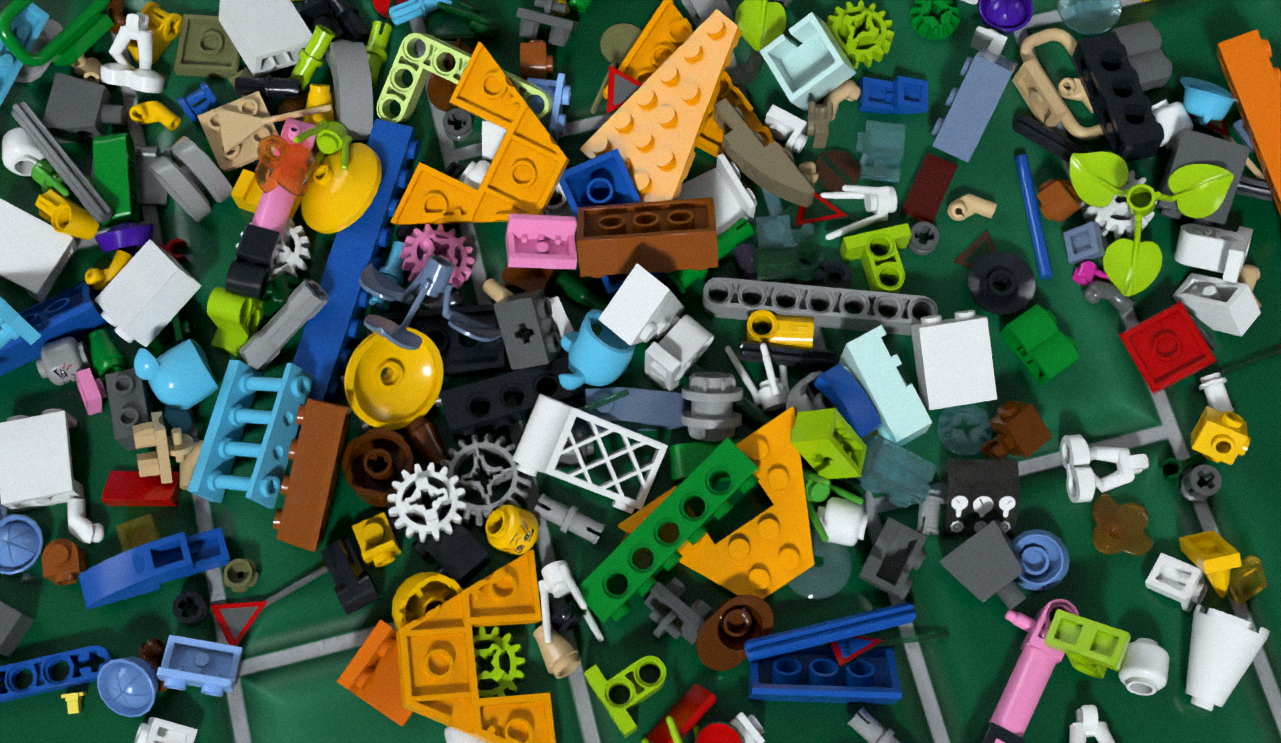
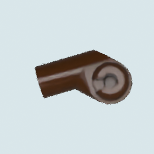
(116, 14)
(151, 654)

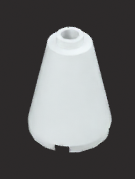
(1219, 655)

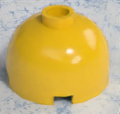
(421, 594)

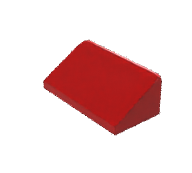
(130, 489)
(686, 714)

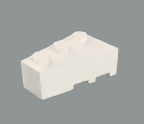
(642, 308)

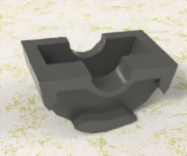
(893, 557)

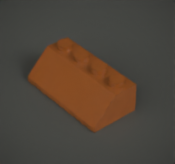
(653, 234)
(313, 473)

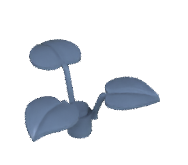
(432, 281)

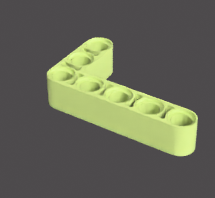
(433, 62)

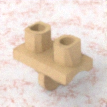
(154, 434)

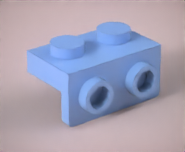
(556, 122)
(200, 665)

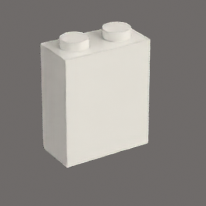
(264, 32)
(146, 294)
(953, 360)

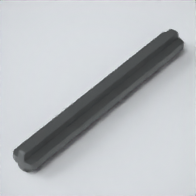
(62, 162)

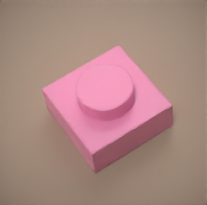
(90, 390)

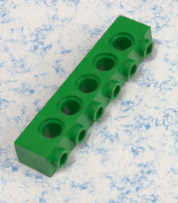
(597, 586)

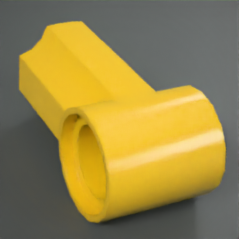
(66, 215)
(784, 329)

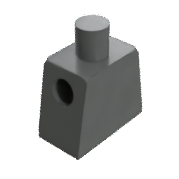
(80, 110)
(988, 565)

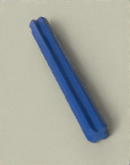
(829, 631)

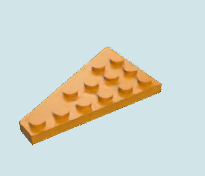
(656, 44)
(669, 111)

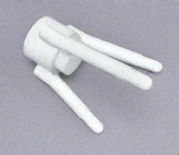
(876, 200)
(772, 391)
(560, 582)

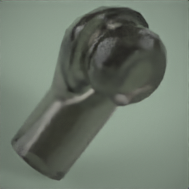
(747, 72)

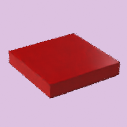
(1167, 348)

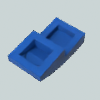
(896, 97)
(850, 399)

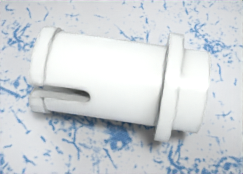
(1216, 392)

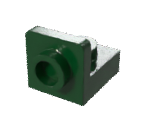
(278, 292)
(172, 334)

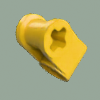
(164, 29)

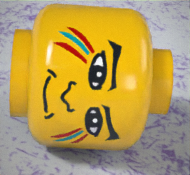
(512, 529)

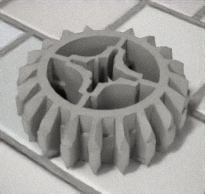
(497, 476)

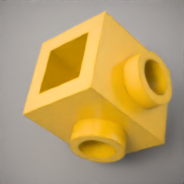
(1220, 436)

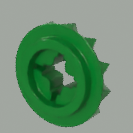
(927, 25)

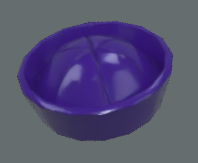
(1005, 15)
(124, 236)

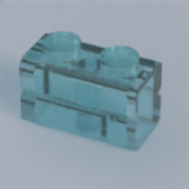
(895, 472)

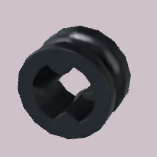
(181, 615)
(568, 617)

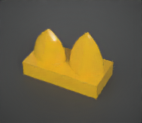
(1213, 557)

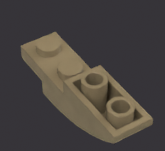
(766, 166)

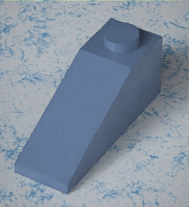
(640, 409)

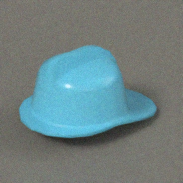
(1205, 100)

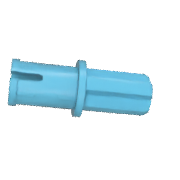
(412, 9)

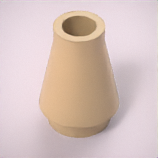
(558, 655)

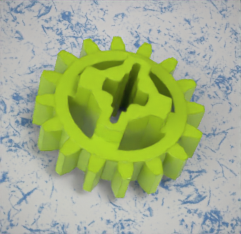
(868, 44)
(497, 654)

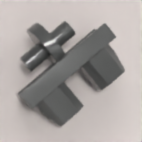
(532, 20)
(673, 614)

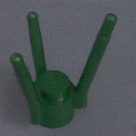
(481, 22)

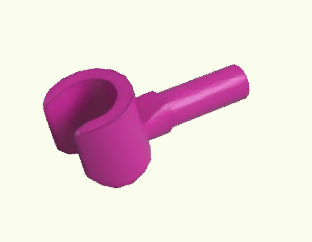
(1086, 272)

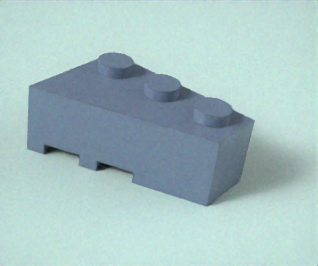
(972, 104)

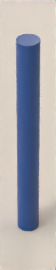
(1033, 217)

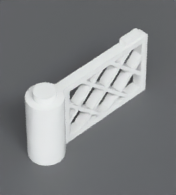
(545, 442)

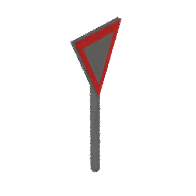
(620, 89)
(237, 618)

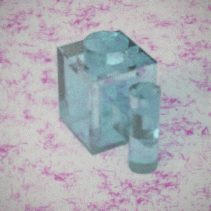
(881, 147)
(777, 232)

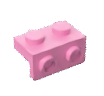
(541, 241)

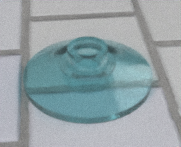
(1101, 18)
(828, 579)

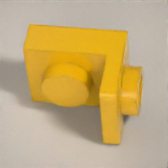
(376, 540)

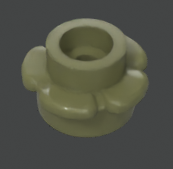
(231, 572)

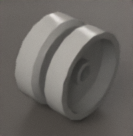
(195, 175)

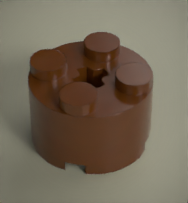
(370, 452)

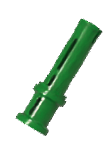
(726, 242)

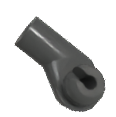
(1110, 292)
(429, 302)

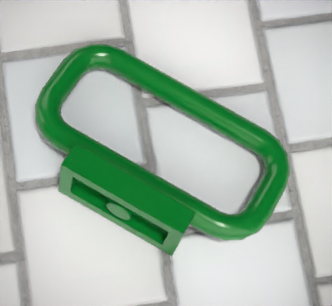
(66, 45)

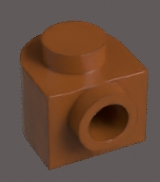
(534, 61)
(1058, 200)
(63, 562)

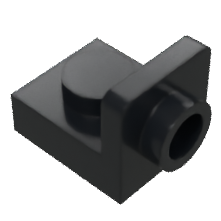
(318, 12)

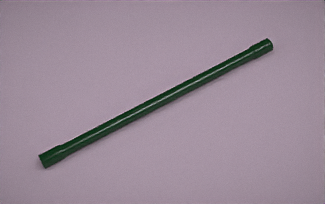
(584, 295)

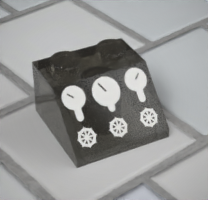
(978, 494)

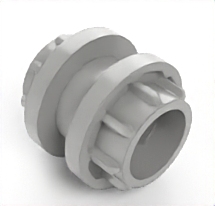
(711, 406)

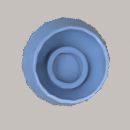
(19, 543)
(1043, 558)
(128, 686)

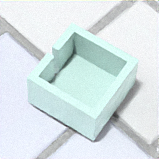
(812, 68)

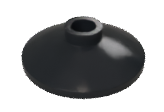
(1007, 271)

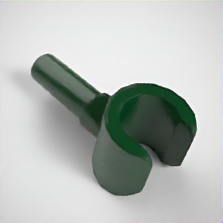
(1181, 465)

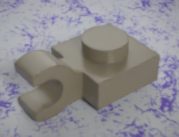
(817, 123)

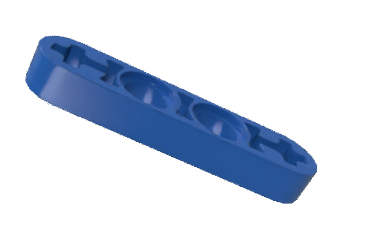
(42, 672)

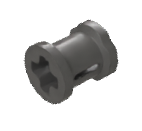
(1200, 474)

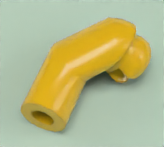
(154, 112)

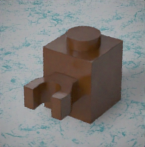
(1017, 431)

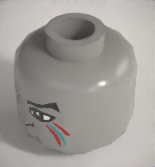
(63, 359)

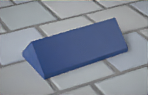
(601, 182)
(60, 316)
(815, 677)

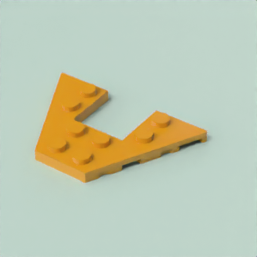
(521, 173)
(770, 546)
(440, 663)

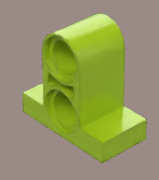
(877, 267)
(235, 318)
(1087, 643)
(631, 680)

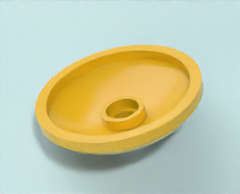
(341, 196)
(403, 392)

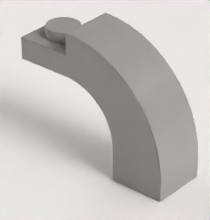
(351, 87)

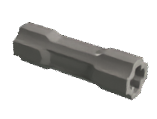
(300, 307)

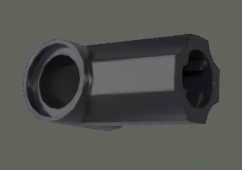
(353, 584)

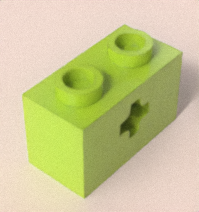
(828, 443)

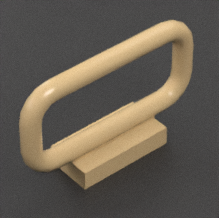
(1041, 93)

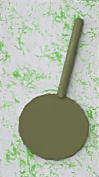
(615, 46)

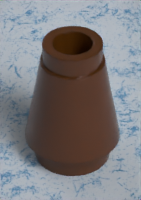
(426, 441)

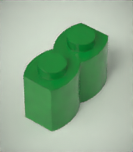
(1040, 344)

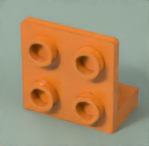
(375, 674)

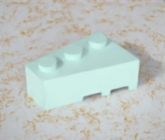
(895, 401)

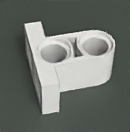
(1214, 249)
(676, 353)

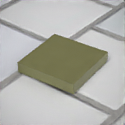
(205, 49)

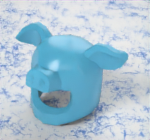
(594, 358)
(177, 379)

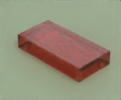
(929, 188)

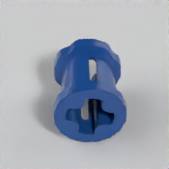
(187, 102)

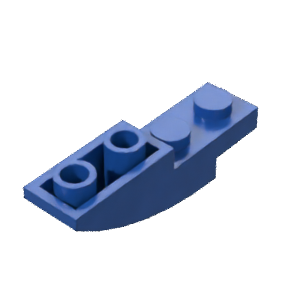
(151, 564)

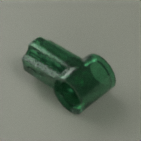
(785, 263)

